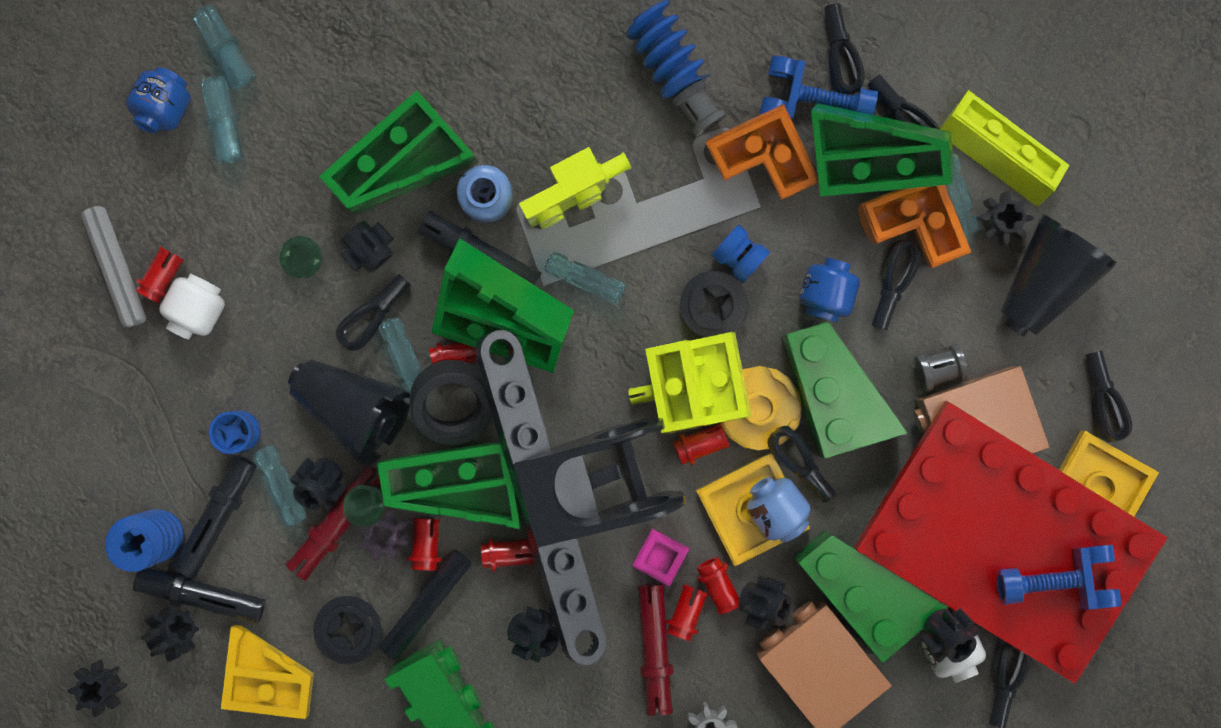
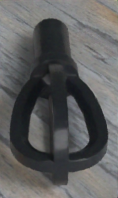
(838, 38)
(895, 103)
(889, 295)
(381, 303)
(1101, 385)
(808, 473)
(1004, 692)

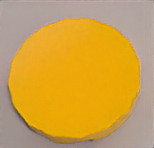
(772, 404)

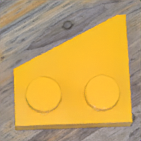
(264, 678)

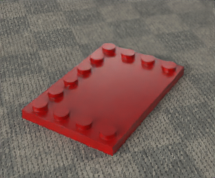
(989, 505)

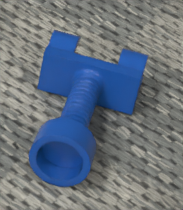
(788, 68)
(1013, 585)

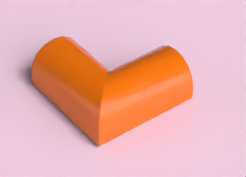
(770, 141)
(917, 209)

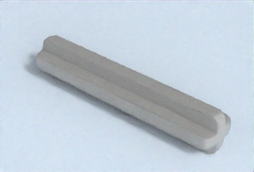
(113, 266)

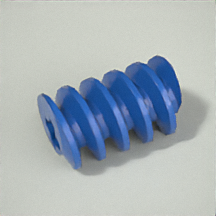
(665, 50)
(144, 540)

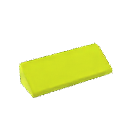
(1004, 149)

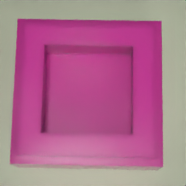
(660, 556)

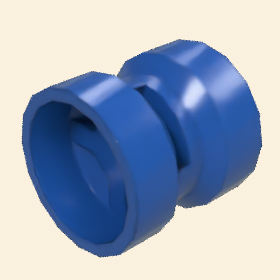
(733, 246)
(227, 429)

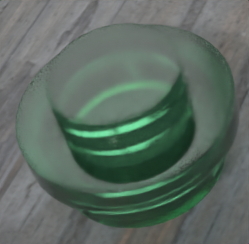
(301, 257)
(364, 506)

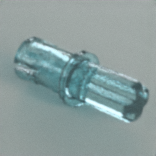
(223, 47)
(222, 119)

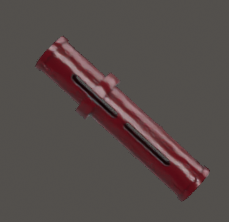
(325, 535)
(655, 650)

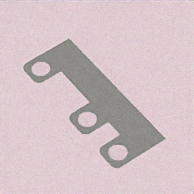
(634, 226)

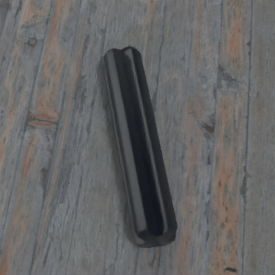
(425, 605)

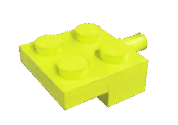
(577, 182)
(695, 383)

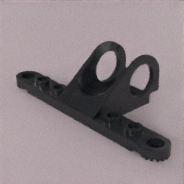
(558, 492)

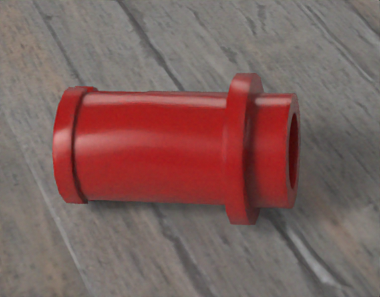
(158, 278)
(453, 351)
(700, 444)
(425, 544)
(506, 553)
(718, 584)
(685, 615)

